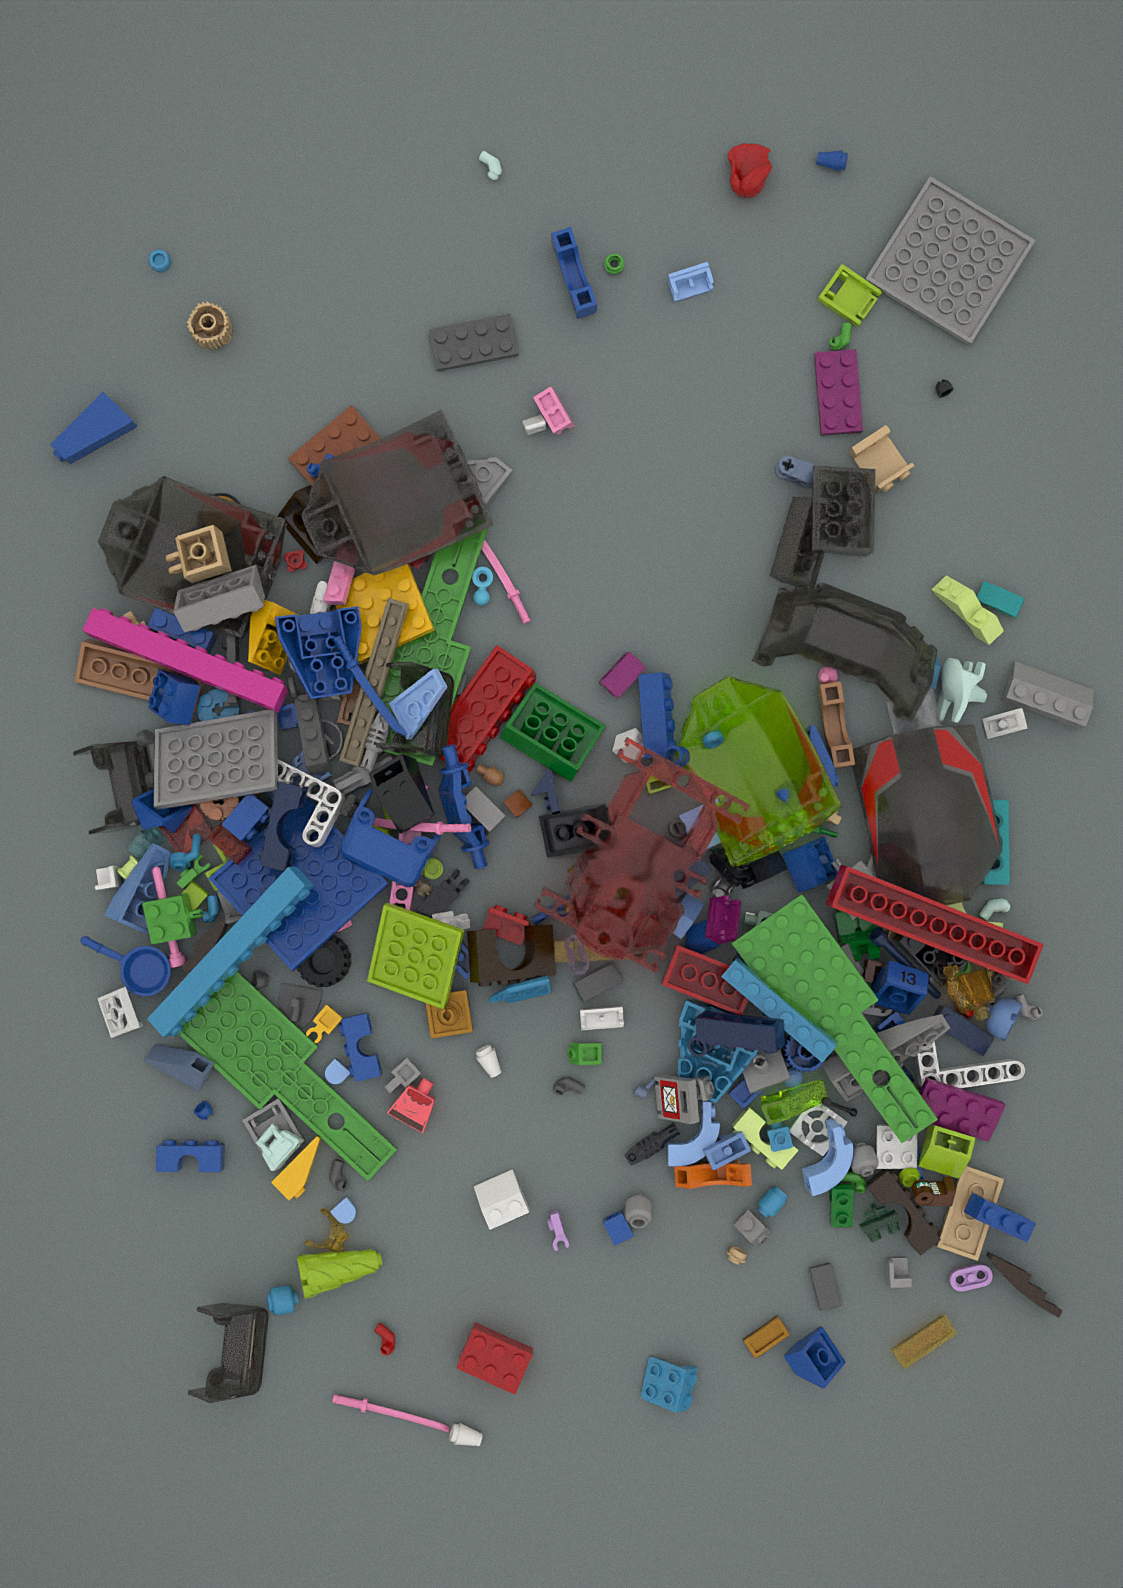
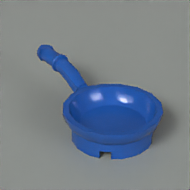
(142, 970)

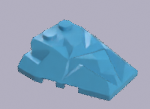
(720, 1063)

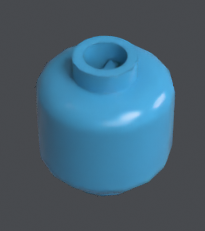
(282, 1300)

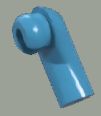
(213, 909)

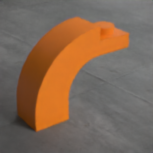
(701, 1174)

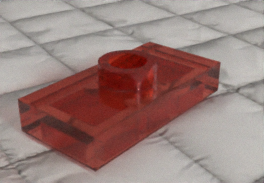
(229, 844)

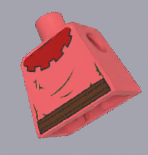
(414, 1105)

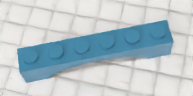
(769, 1002)

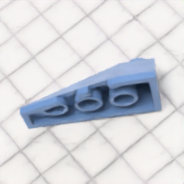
(138, 888)

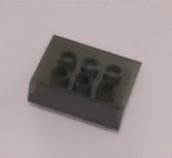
(843, 510)

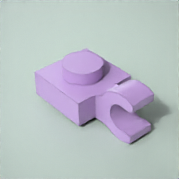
(555, 1224)

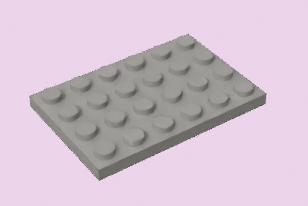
(215, 759)

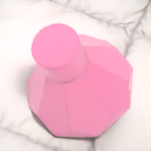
(827, 675)

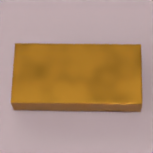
(766, 1337)

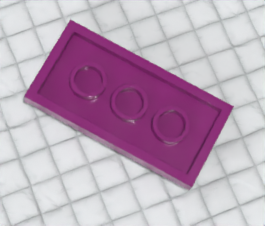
(838, 392)
(962, 1109)

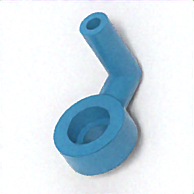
(181, 861)

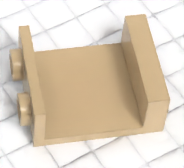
(880, 454)

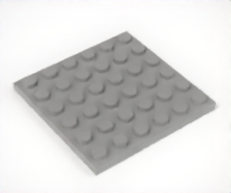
(950, 260)

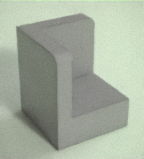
(897, 1272)

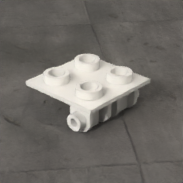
(893, 1153)

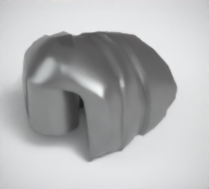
(721, 887)

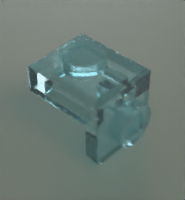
(143, 841)

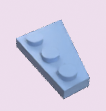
(418, 701)

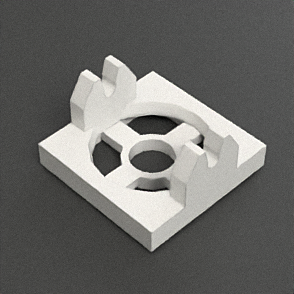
(114, 1024)
(796, 1128)

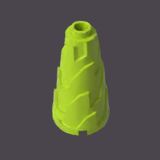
(331, 1269)

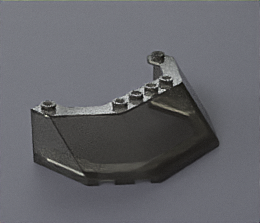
(852, 638)

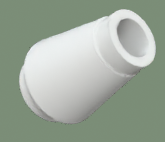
(488, 1059)
(464, 1435)

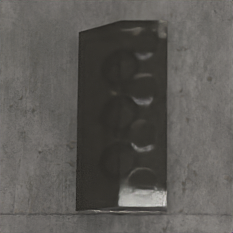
(794, 559)

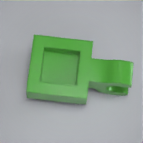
(188, 875)

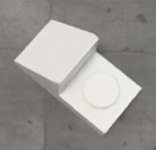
(1005, 723)

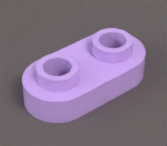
(970, 1279)

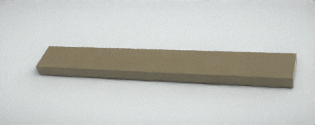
(377, 675)

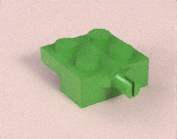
(170, 918)

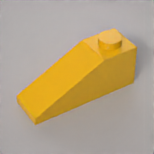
(296, 1174)

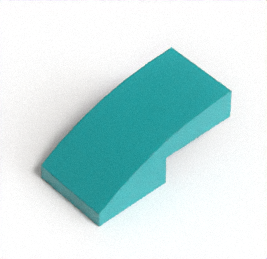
(1000, 599)

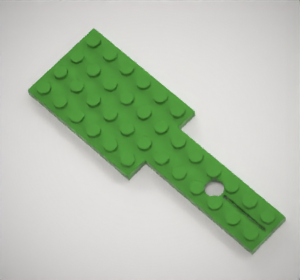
(444, 607)
(817, 978)
(266, 1057)

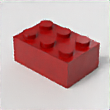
(494, 1358)

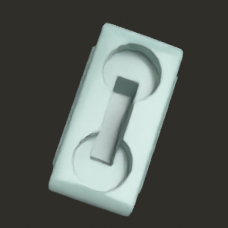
(281, 1147)

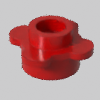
(291, 556)

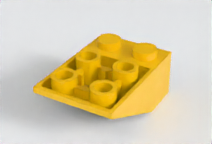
(264, 644)

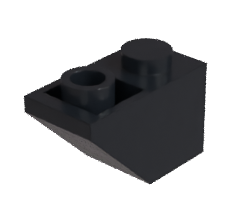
(763, 869)

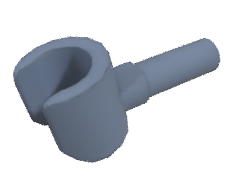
(642, 1091)

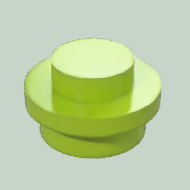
(433, 869)
(909, 1176)

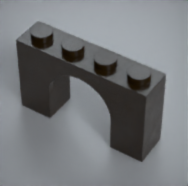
(487, 968)

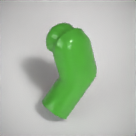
(843, 339)
(856, 1180)

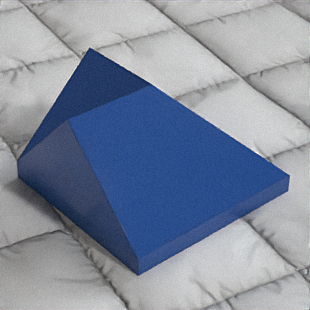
(151, 817)

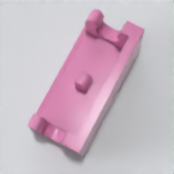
(553, 410)

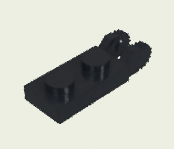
(442, 896)

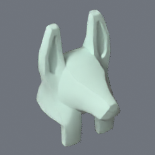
(960, 687)

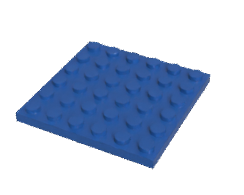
(337, 894)

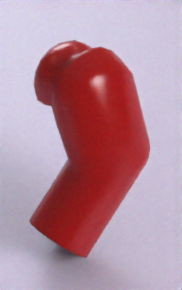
(388, 1339)

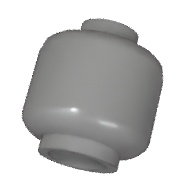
(864, 1159)
(638, 1211)

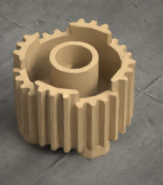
(217, 334)

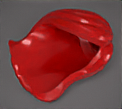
(749, 169)

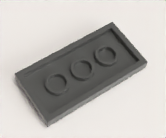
(473, 342)

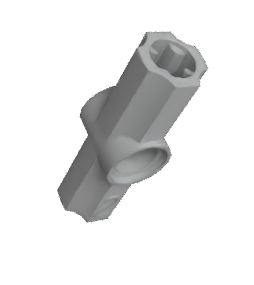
(359, 776)

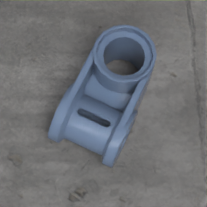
(799, 471)

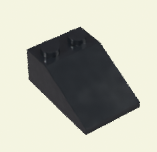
(560, 832)

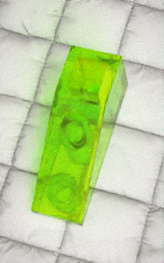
(793, 1101)

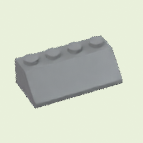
(219, 599)
(1048, 695)

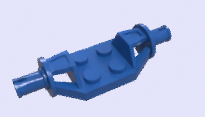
(453, 800)

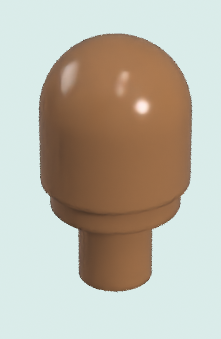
(491, 775)

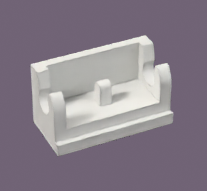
(601, 1018)

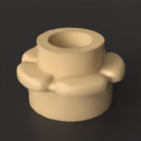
(736, 1255)

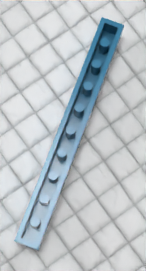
(230, 952)

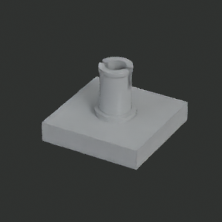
(765, 1071)

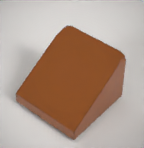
(518, 803)

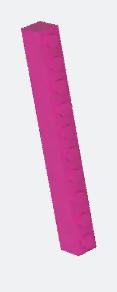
(185, 659)

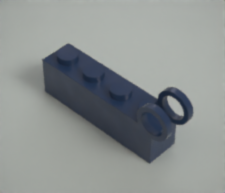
(737, 1031)

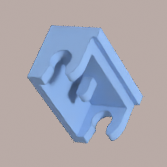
(690, 282)

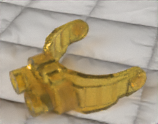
(336, 1236)

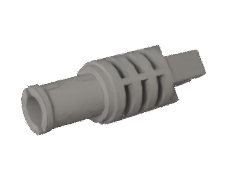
(378, 734)

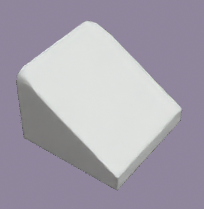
(534, 425)

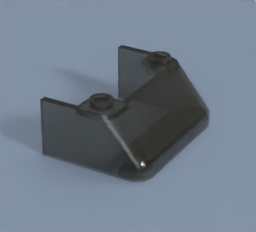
(435, 728)
(127, 770)
(241, 1354)

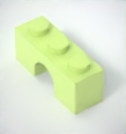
(750, 1125)

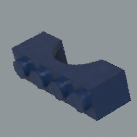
(277, 851)

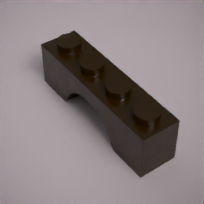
(918, 1232)

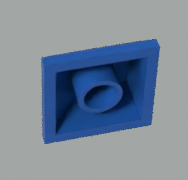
(815, 1358)

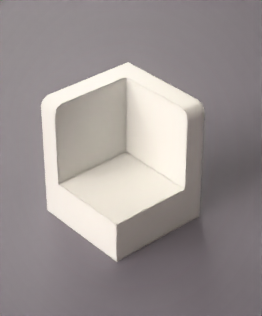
(631, 750)
(108, 878)

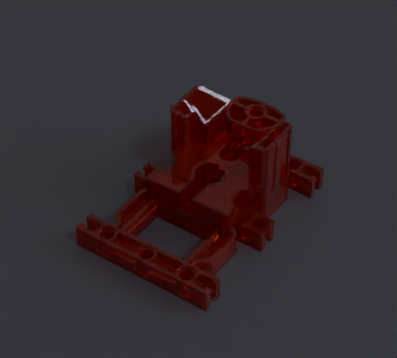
(641, 864)

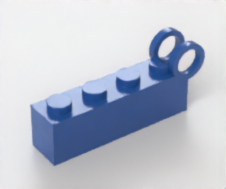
(657, 717)

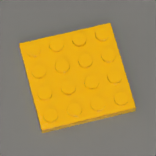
(371, 595)

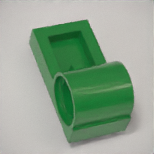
(841, 1205)

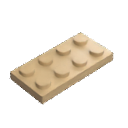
(959, 1230)

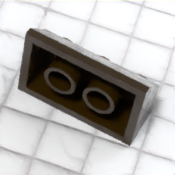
(292, 513)

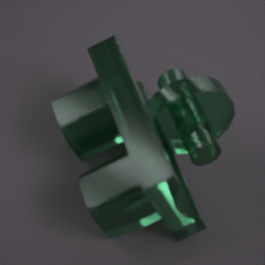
(887, 1219)

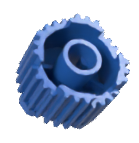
(799, 1060)

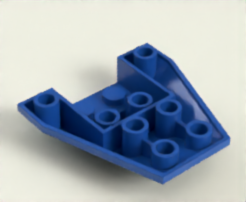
(314, 653)

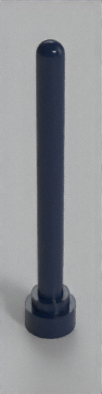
(880, 938)

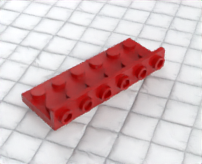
(487, 704)

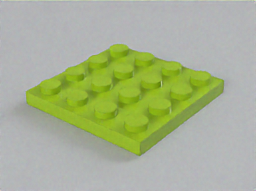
(415, 955)

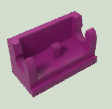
(622, 674)
(723, 919)

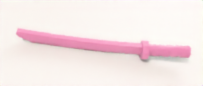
(513, 594)
(438, 827)
(364, 1405)

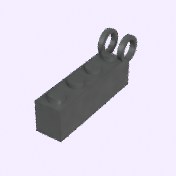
(311, 730)

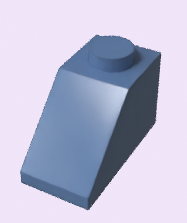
(692, 908)

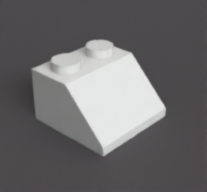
(501, 1199)

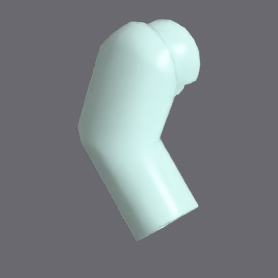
(493, 163)
(994, 906)

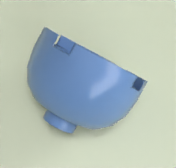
(1002, 1017)

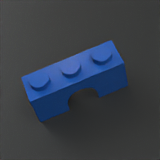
(170, 625)
(363, 1065)
(209, 1155)
(999, 1217)

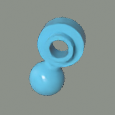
(481, 596)

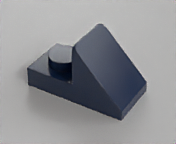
(546, 785)

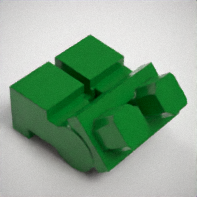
(856, 938)

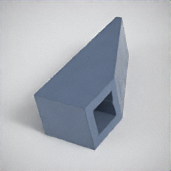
(181, 1064)

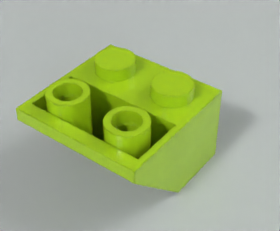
(946, 1151)

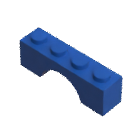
(573, 273)

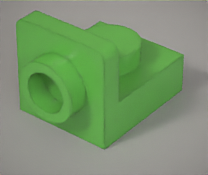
(585, 1053)

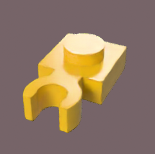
(325, 1021)

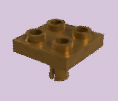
(453, 1019)

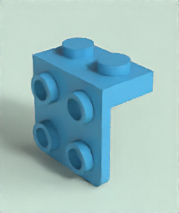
(669, 1384)

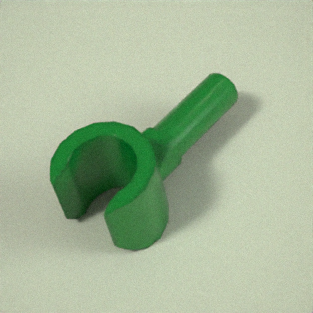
(824, 831)

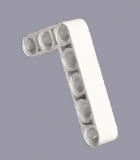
(323, 806)
(960, 1072)

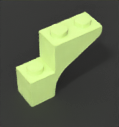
(967, 606)

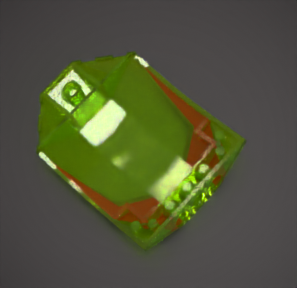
(759, 756)

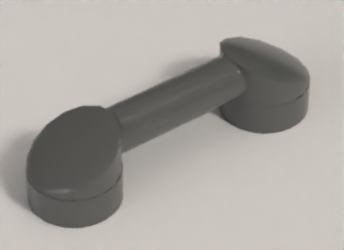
(147, 739)

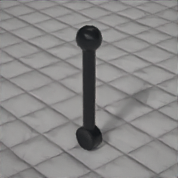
(826, 1102)

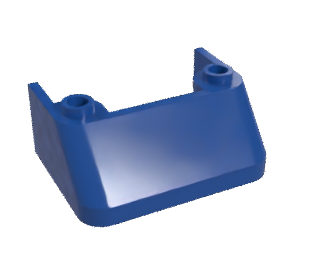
(384, 853)

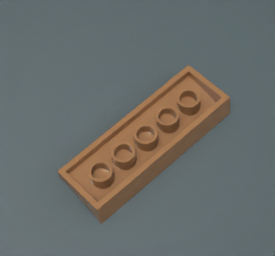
(118, 670)

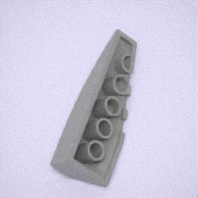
(900, 1040)

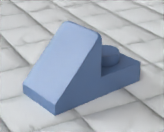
(726, 1149)

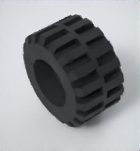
(339, 971)

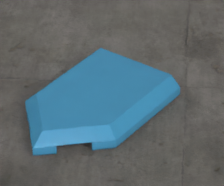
(523, 990)

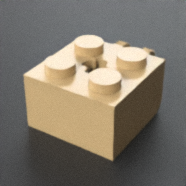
(201, 554)

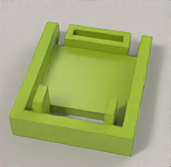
(853, 298)

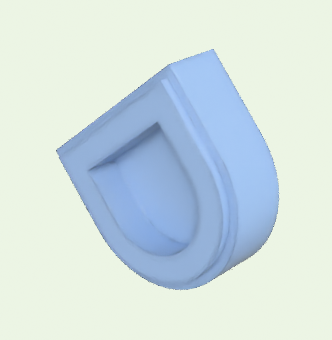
(336, 1072)
(344, 1211)

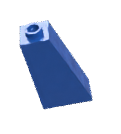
(92, 429)

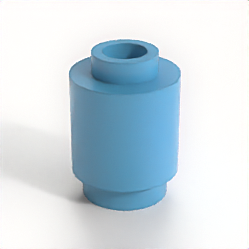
(772, 1202)

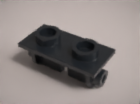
(721, 862)

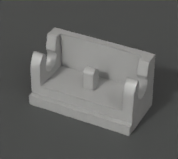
(483, 810)

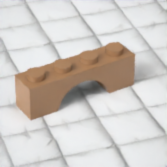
(832, 714)

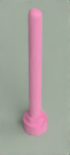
(176, 958)

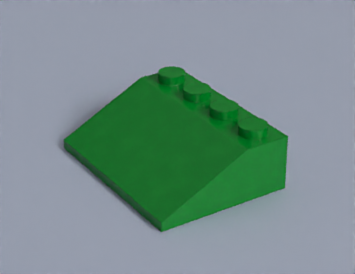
(552, 732)

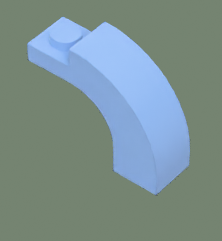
(692, 1150)
(835, 1164)

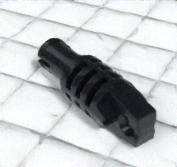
(651, 1144)

